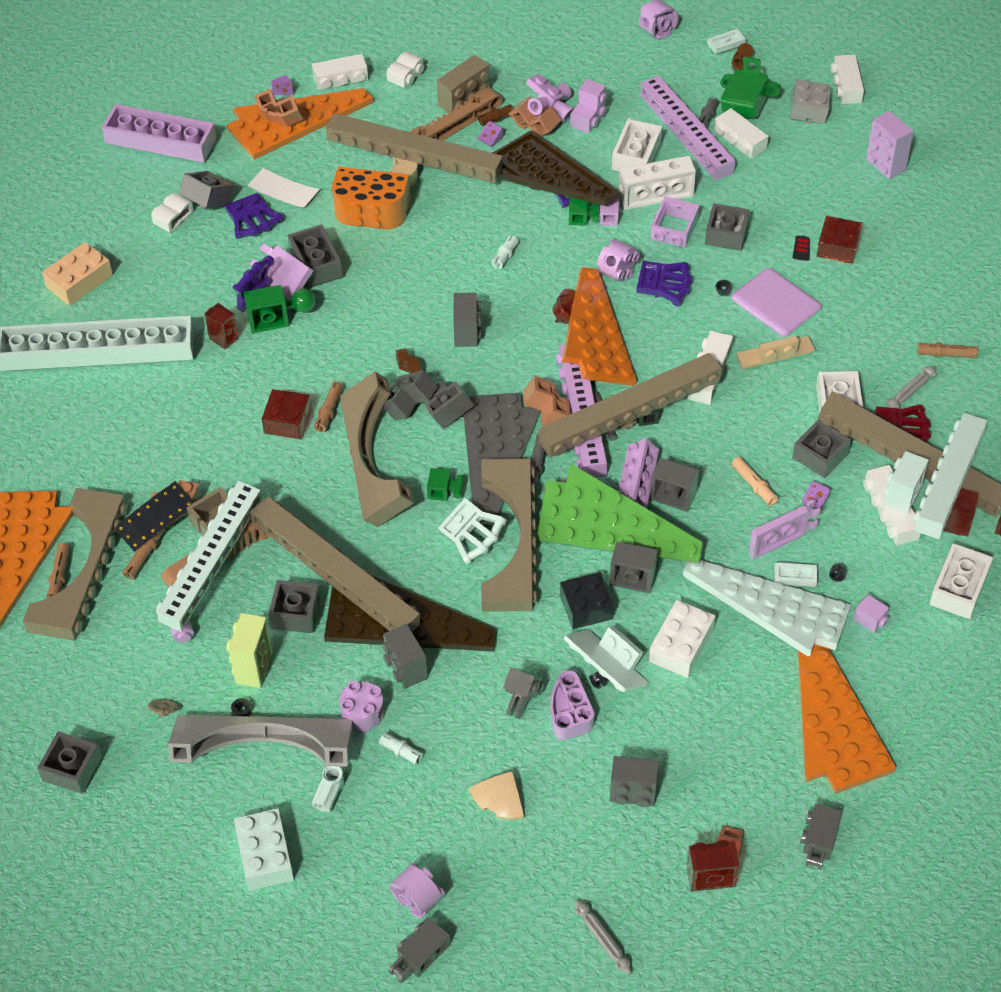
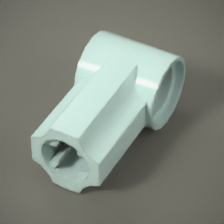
(328, 789)

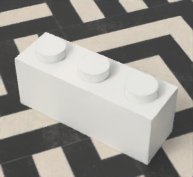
(340, 71)
(847, 79)
(741, 133)

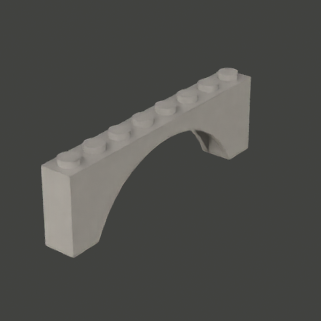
(200, 734)

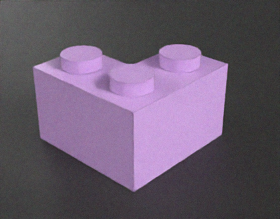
(590, 106)

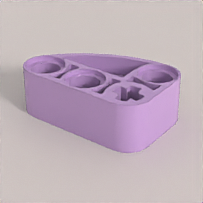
(577, 716)

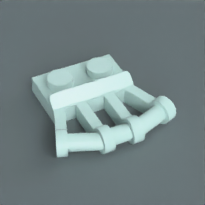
(461, 523)

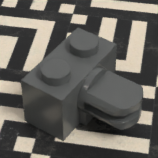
(448, 403)
(523, 686)

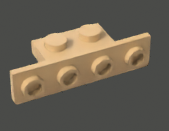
(775, 351)

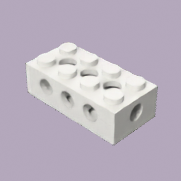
(653, 181)

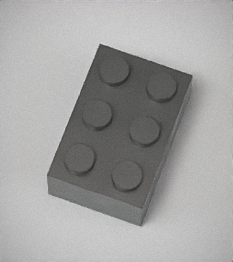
(317, 252)

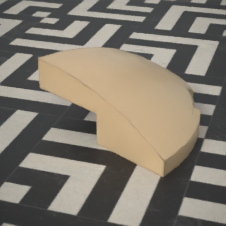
(499, 796)

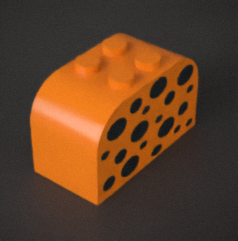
(370, 197)

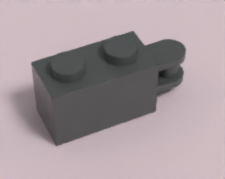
(821, 834)
(420, 950)

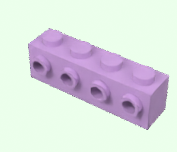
(638, 471)

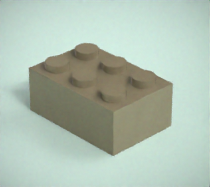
(462, 83)

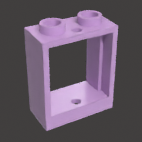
(670, 207)

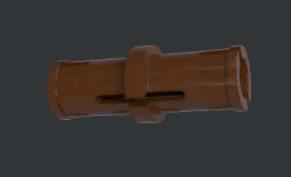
(495, 115)

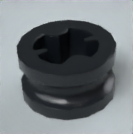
(241, 702)

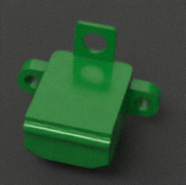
(747, 89)

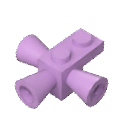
(549, 96)

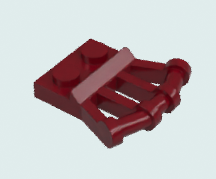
(898, 418)

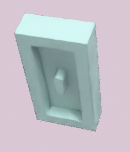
(726, 41)
(795, 574)

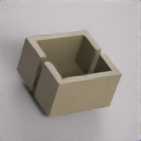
(206, 509)

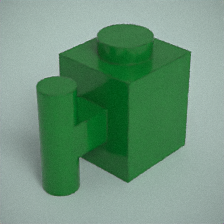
(580, 211)
(440, 484)

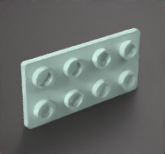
(612, 656)

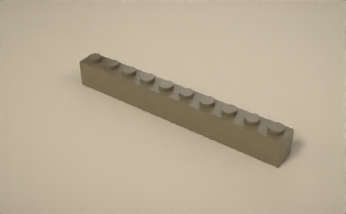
(414, 148)
(629, 405)
(893, 442)
(333, 566)

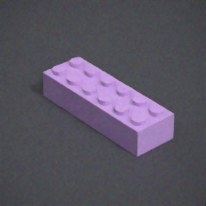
(159, 133)

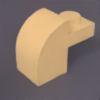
(406, 167)

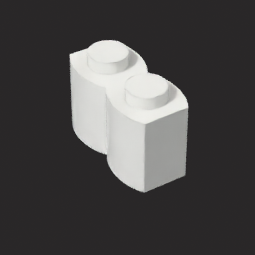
(405, 69)
(172, 212)

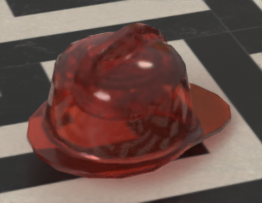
(563, 306)

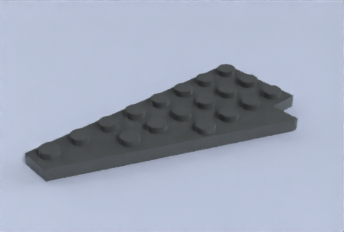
(495, 430)

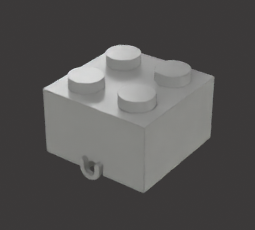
(810, 101)

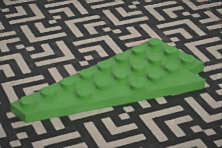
(596, 516)

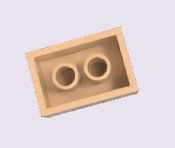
(77, 273)

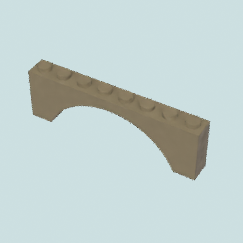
(361, 406)
(513, 585)
(63, 613)

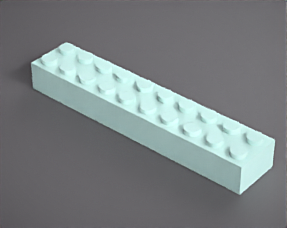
(96, 343)

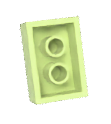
(250, 650)

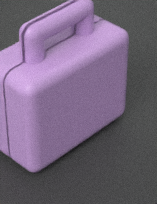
(776, 301)

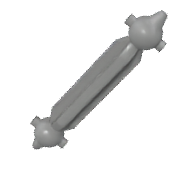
(912, 387)
(603, 937)

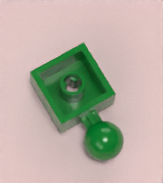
(268, 307)

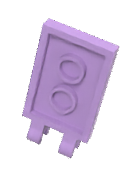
(286, 270)
(783, 530)

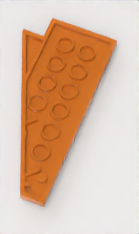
(264, 136)
(594, 336)
(27, 534)
(835, 728)

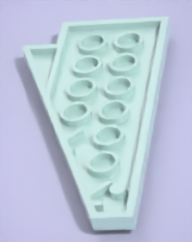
(784, 611)

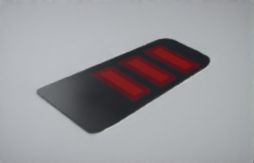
(801, 248)

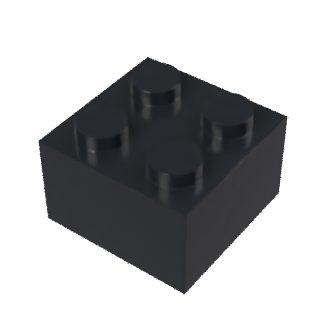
(586, 600)

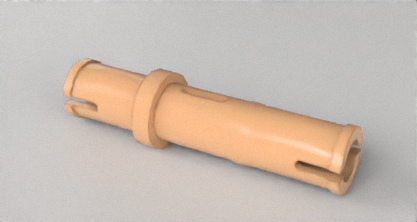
(759, 487)

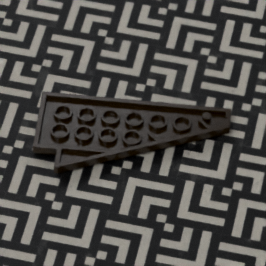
(543, 166)
(437, 627)

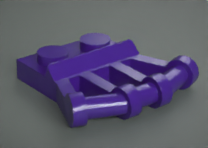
(249, 208)
(253, 279)
(652, 280)

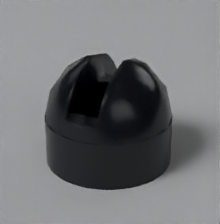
(723, 283)
(841, 572)
(597, 680)

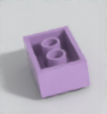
(889, 144)

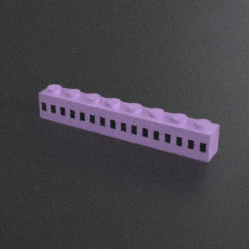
(687, 128)
(580, 395)

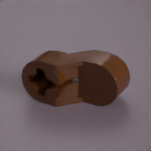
(743, 50)
(406, 362)

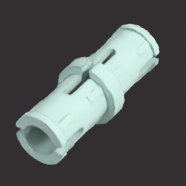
(505, 251)
(400, 748)

